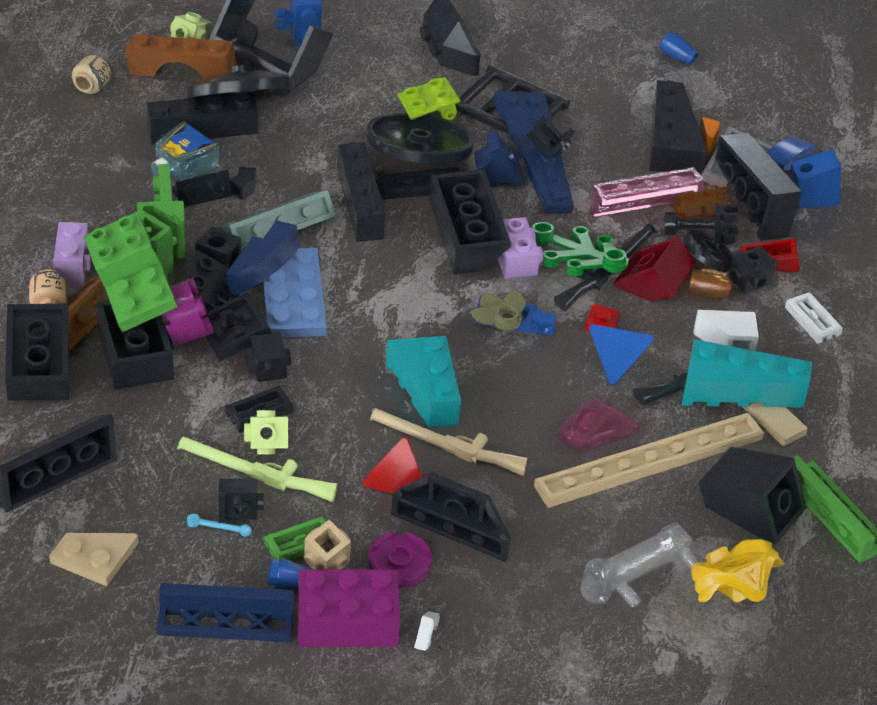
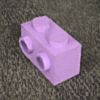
(72, 253)
(524, 255)

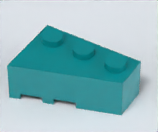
(428, 377)

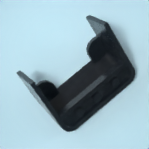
(235, 27)

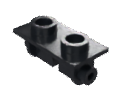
(203, 188)

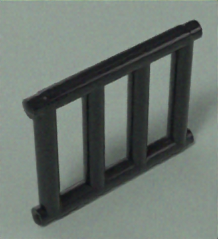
(513, 82)

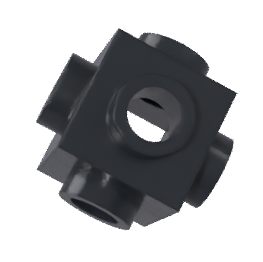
(752, 269)

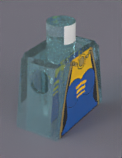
(186, 152)

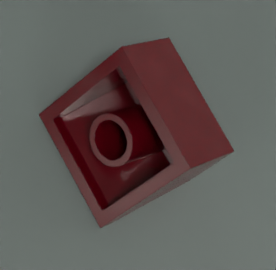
(657, 270)

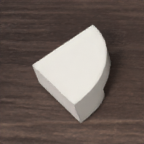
(428, 623)

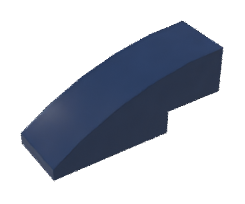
(263, 257)

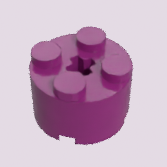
(187, 320)

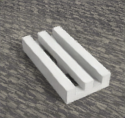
(809, 318)

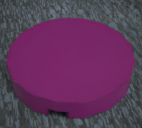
(402, 553)

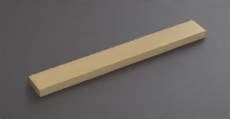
(647, 459)

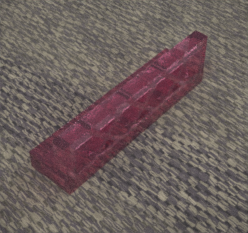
(643, 191)

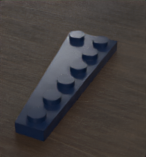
(547, 174)

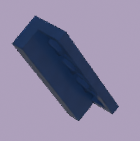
(226, 606)

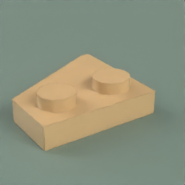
(94, 554)

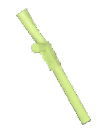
(263, 472)

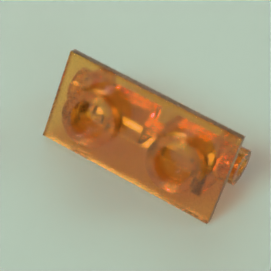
(690, 204)

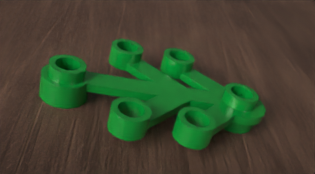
(612, 259)

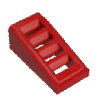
(782, 251)

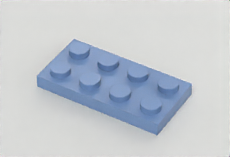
(296, 297)

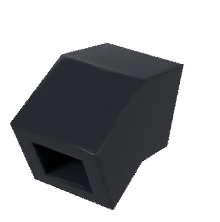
(244, 183)

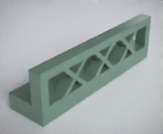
(299, 211)

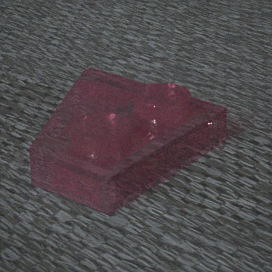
(595, 426)

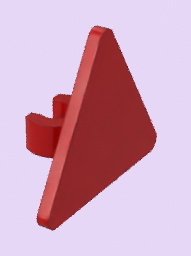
(395, 469)

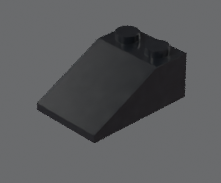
(37, 352)

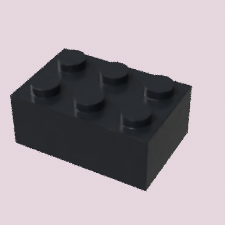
(137, 354)

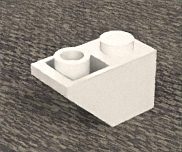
(727, 328)

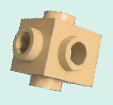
(327, 548)

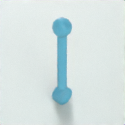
(194, 520)

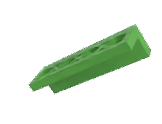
(837, 511)

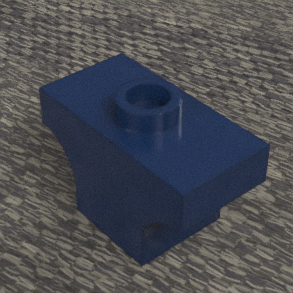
(499, 161)

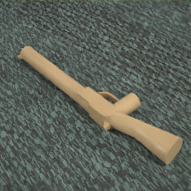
(455, 445)

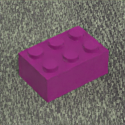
(348, 608)

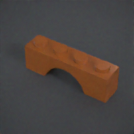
(148, 53)

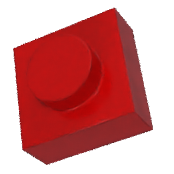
(602, 316)

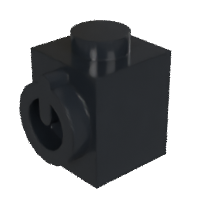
(267, 357)

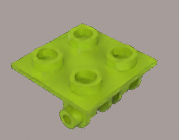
(430, 97)

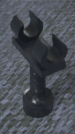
(725, 213)

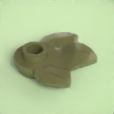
(502, 313)

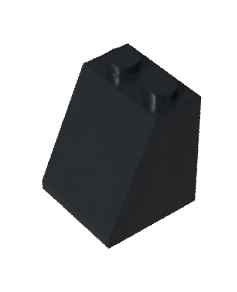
(755, 492)

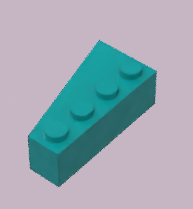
(744, 377)

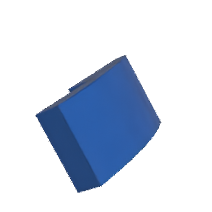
(789, 151)

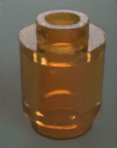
(710, 284)

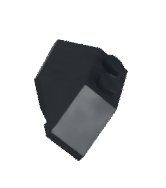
(449, 38)
(453, 513)

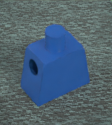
(818, 179)

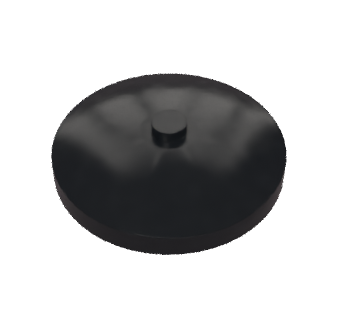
(240, 81)
(420, 140)

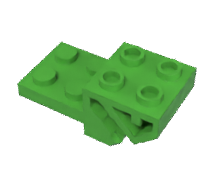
(164, 220)
(130, 271)

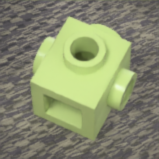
(190, 26)
(279, 434)

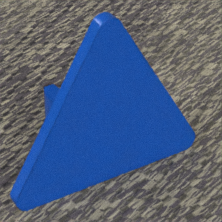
(618, 349)

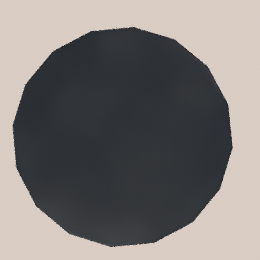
(702, 247)

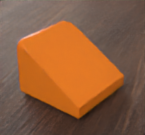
(709, 131)

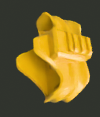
(736, 572)

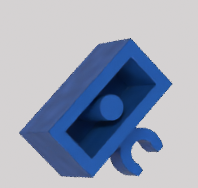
(299, 18)

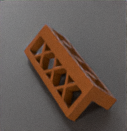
(83, 309)

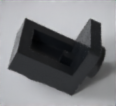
(548, 138)

